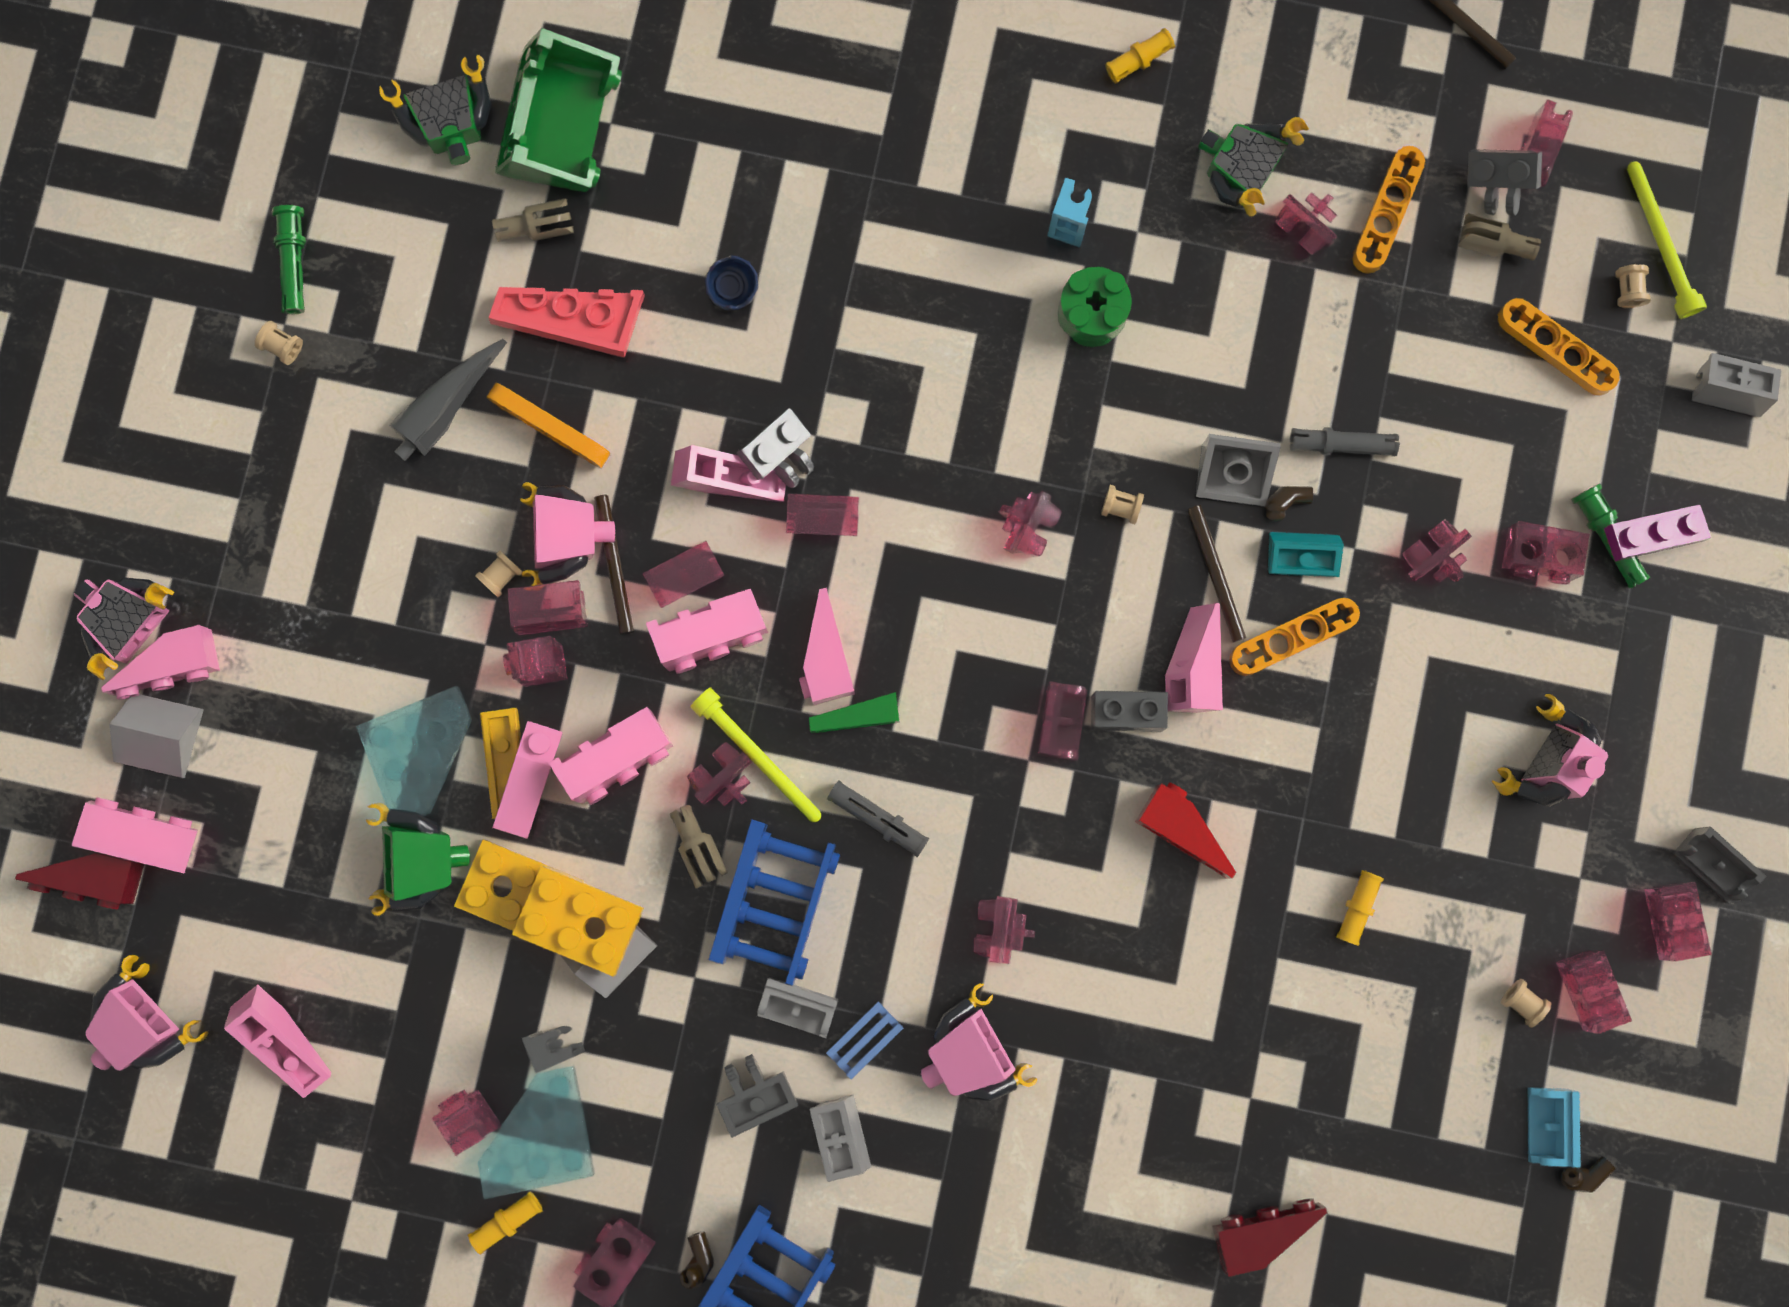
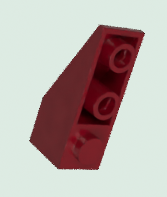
(95, 875)
(1259, 1240)

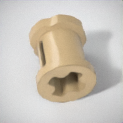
(1633, 286)
(278, 342)
(1122, 504)
(498, 573)
(1526, 1003)

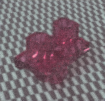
(1319, 233)
(1023, 521)
(1448, 540)
(733, 765)
(1007, 929)

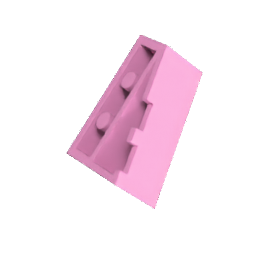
(708, 631)
(612, 757)
(135, 835)

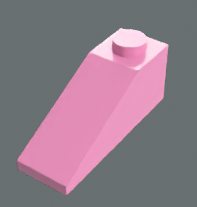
(722, 474)
(825, 662)
(527, 779)
(276, 1041)

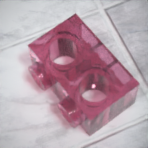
(1545, 544)
(535, 661)
(1677, 921)
(1594, 991)
(465, 1120)
(619, 1267)

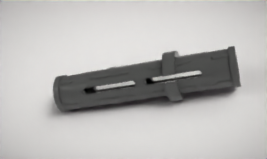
(1344, 442)
(913, 842)

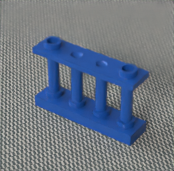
(739, 910)
(741, 1263)

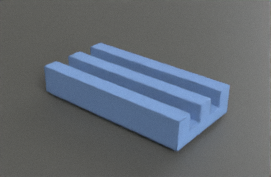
(842, 1061)

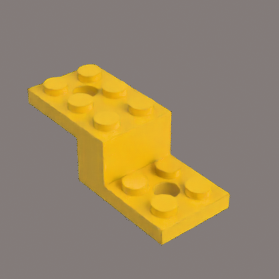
(549, 907)

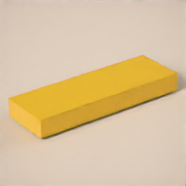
(501, 744)

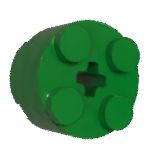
(1104, 289)

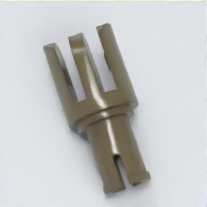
(529, 224)
(1496, 238)
(694, 843)

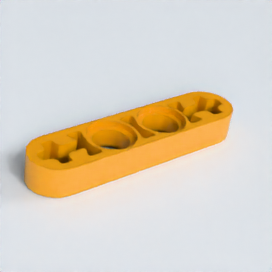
(1386, 208)
(1555, 351)
(548, 425)
(1292, 633)

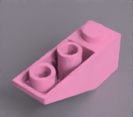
(171, 658)
(1195, 667)

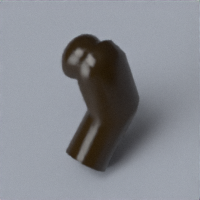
(1284, 498)
(1587, 1179)
(700, 1264)

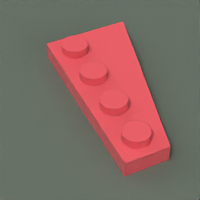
(583, 319)

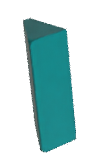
(1305, 554)

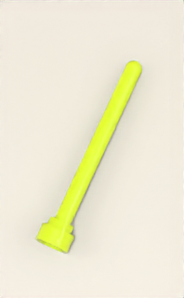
(1687, 299)
(709, 706)

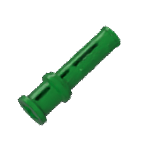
(290, 242)
(1600, 516)

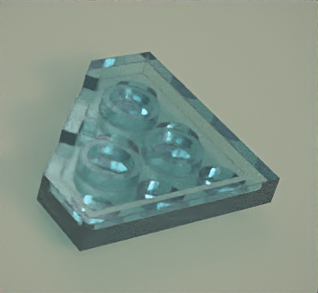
(416, 748)
(540, 1139)

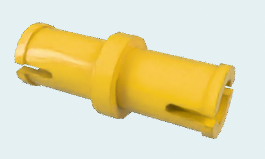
(1140, 55)
(1360, 907)
(505, 1223)

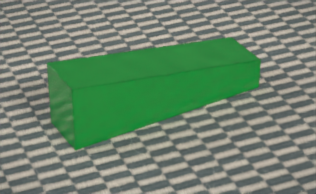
(864, 714)

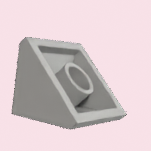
(1236, 469)
(155, 734)
(604, 984)

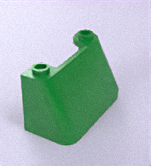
(556, 112)

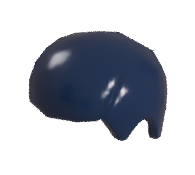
(731, 283)

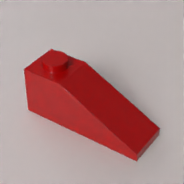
(1181, 825)

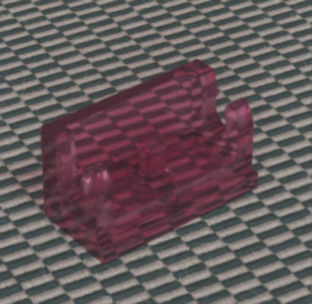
(1547, 135)
(822, 514)
(683, 574)
(547, 607)
(1062, 721)

